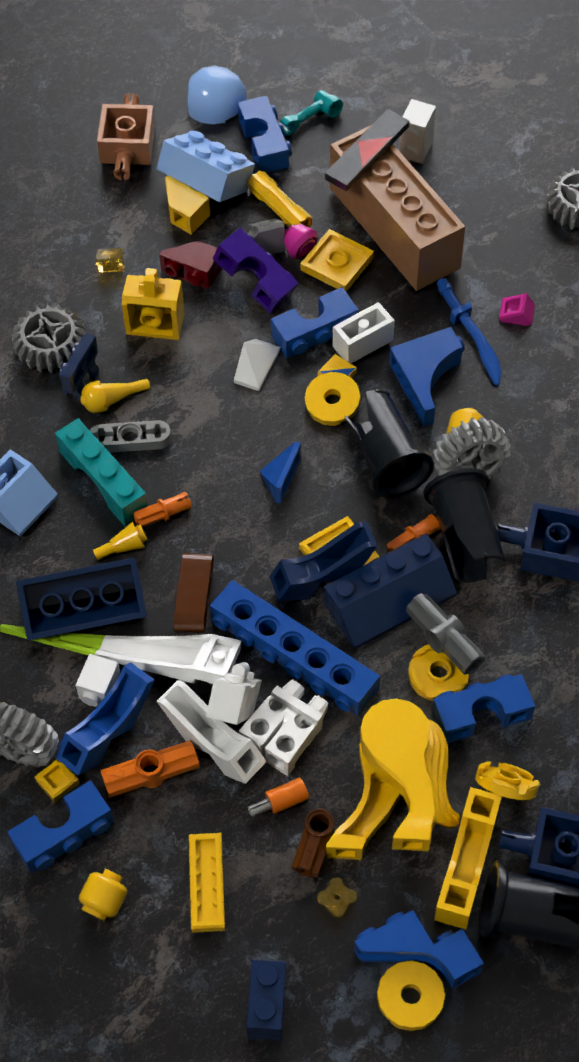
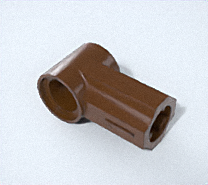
(312, 845)

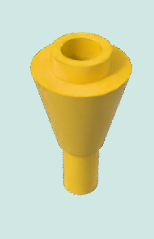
(126, 540)

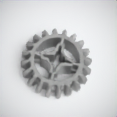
(564, 198)
(47, 337)
(473, 445)
(26, 737)

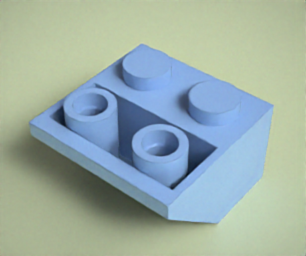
(22, 493)

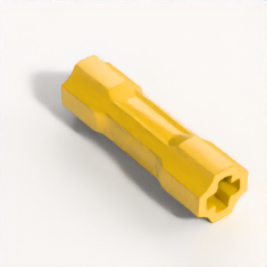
(267, 191)

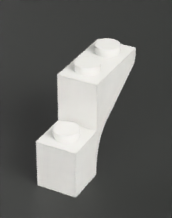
(231, 751)

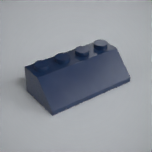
(377, 594)
(81, 598)

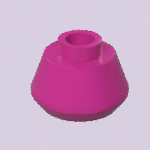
(299, 240)

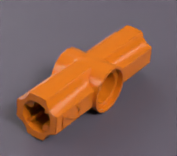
(130, 774)

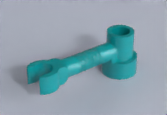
(323, 101)

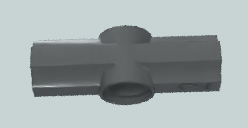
(445, 633)

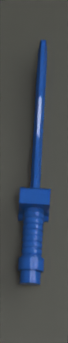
(463, 314)

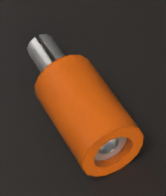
(281, 797)

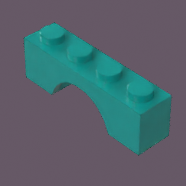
(115, 484)

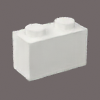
(419, 136)
(363, 333)

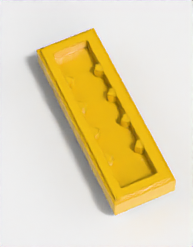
(206, 882)

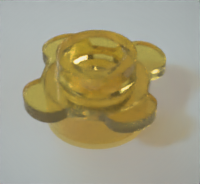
(338, 906)

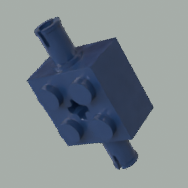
(547, 542)
(544, 847)

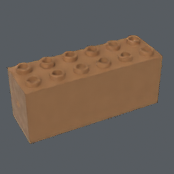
(403, 216)

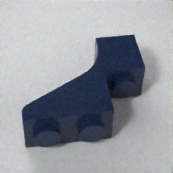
(302, 576)

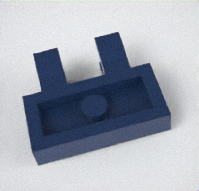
(80, 363)

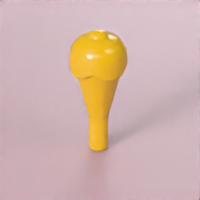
(99, 396)

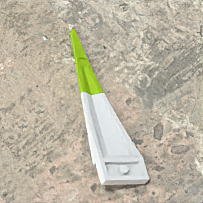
(178, 657)

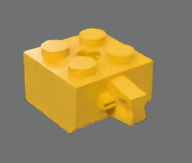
(153, 306)

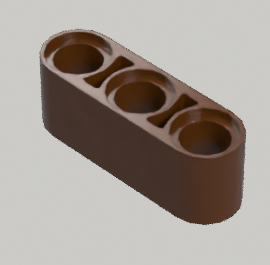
(193, 592)

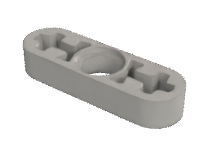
(139, 443)

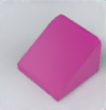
(517, 310)

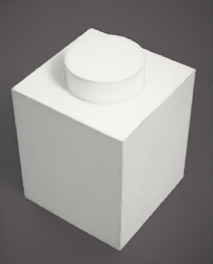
(96, 679)

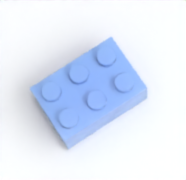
(205, 166)

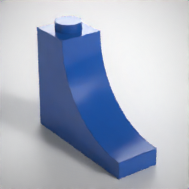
(421, 364)

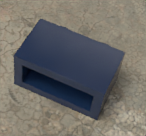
(266, 1000)

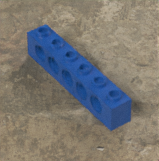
(239, 601)

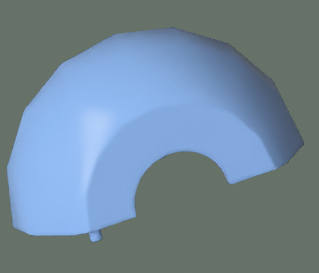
(214, 95)

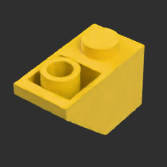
(186, 206)

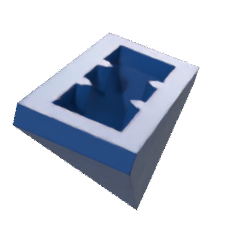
(281, 470)

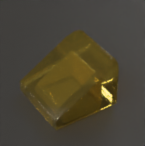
(110, 260)

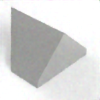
(269, 235)

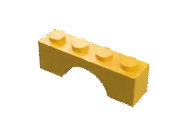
(468, 858)

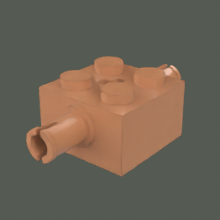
(126, 135)

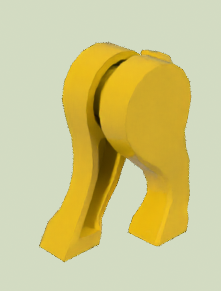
(398, 757)

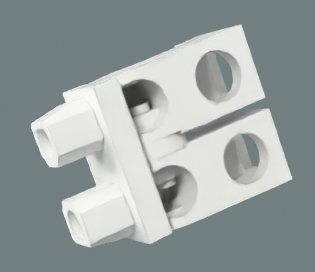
(285, 725)

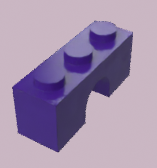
(243, 253)

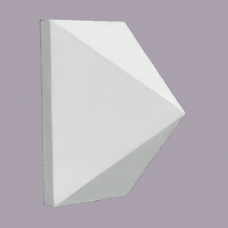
(255, 363)

